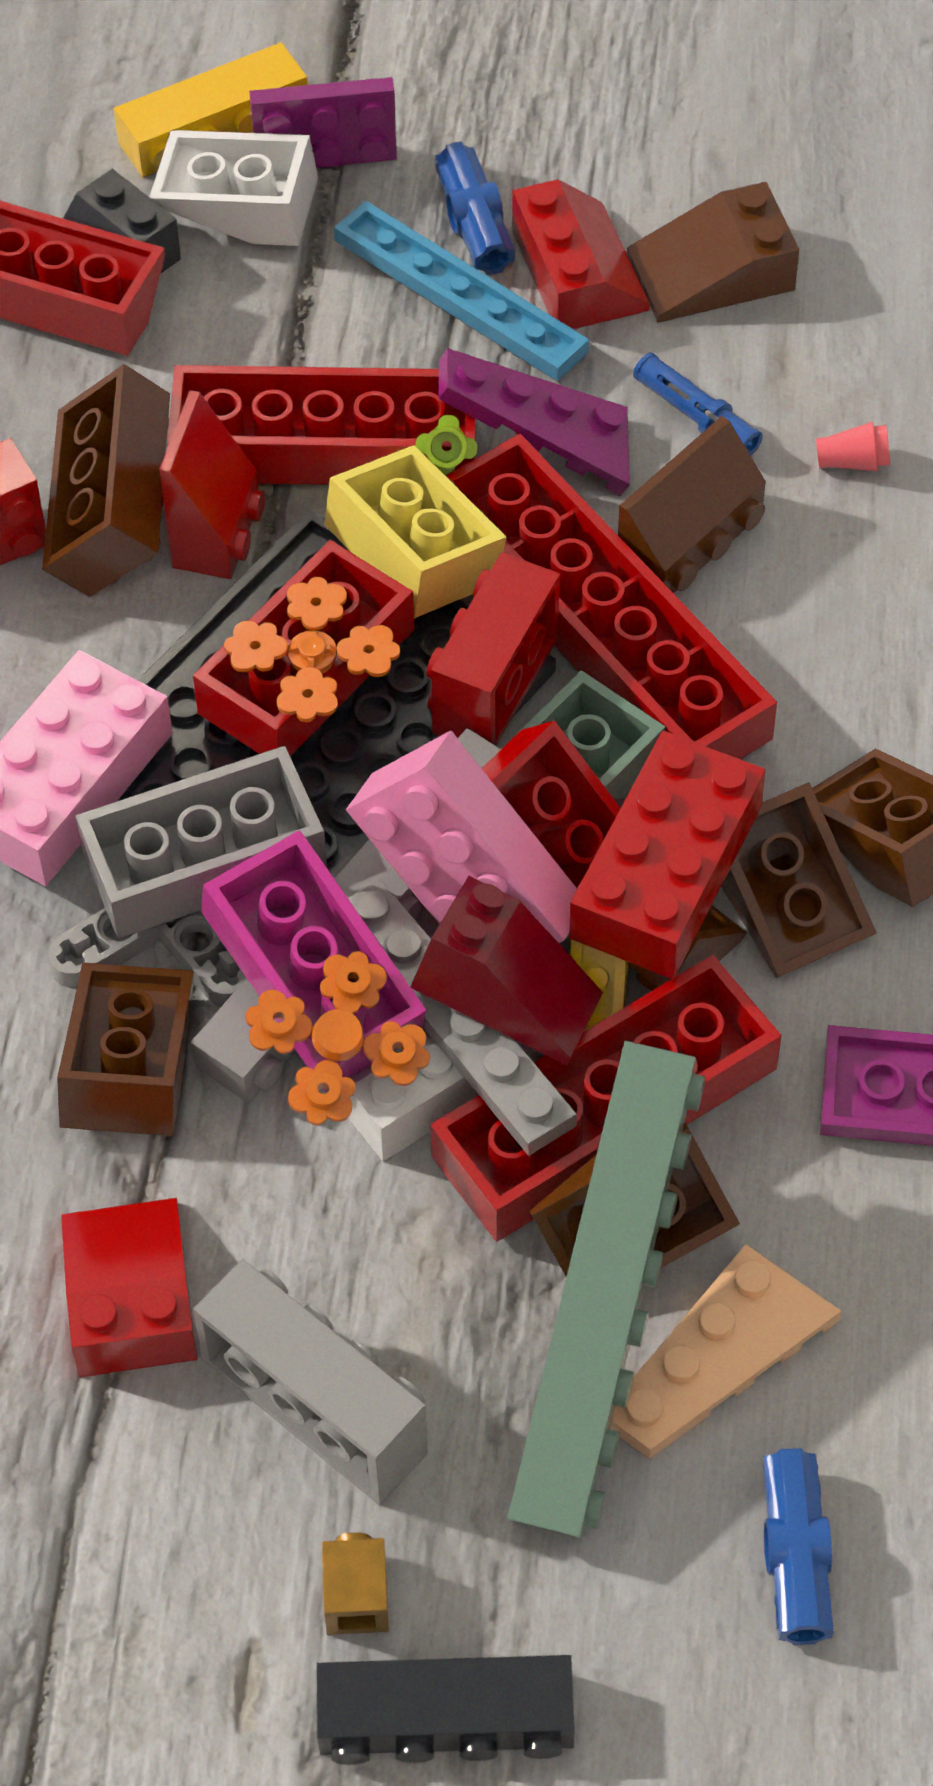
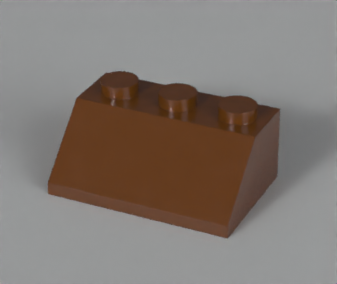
(694, 506)

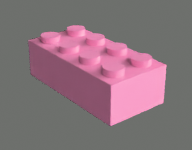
(71, 756)
(447, 821)

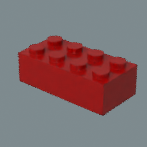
(247, 701)
(666, 854)

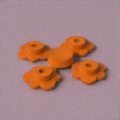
(312, 651)
(337, 1038)

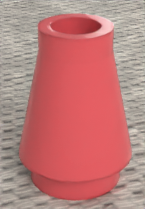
(857, 448)

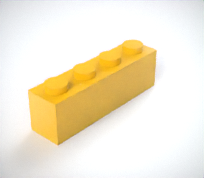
(205, 102)

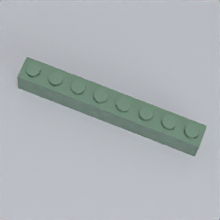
(605, 1289)

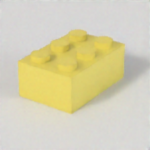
(413, 527)

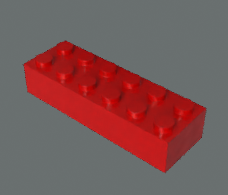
(317, 420)
(693, 1015)

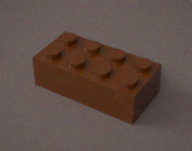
(106, 481)

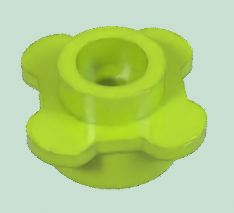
(447, 430)

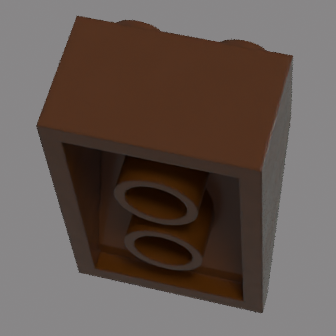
(717, 255)
(883, 823)
(795, 885)
(125, 1049)
(698, 1216)

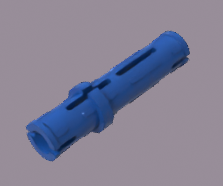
(658, 375)

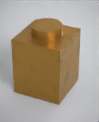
(355, 1584)

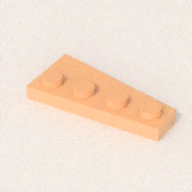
(719, 1348)

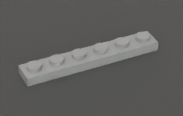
(485, 1057)

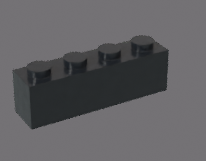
(445, 1707)

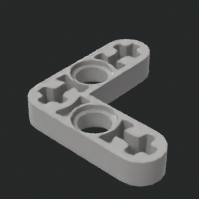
(171, 934)

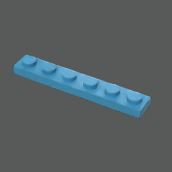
(462, 290)

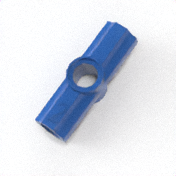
(474, 208)
(797, 1547)

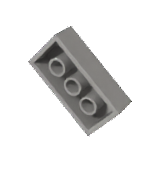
(169, 841)
(312, 1379)

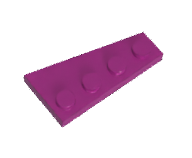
(548, 415)

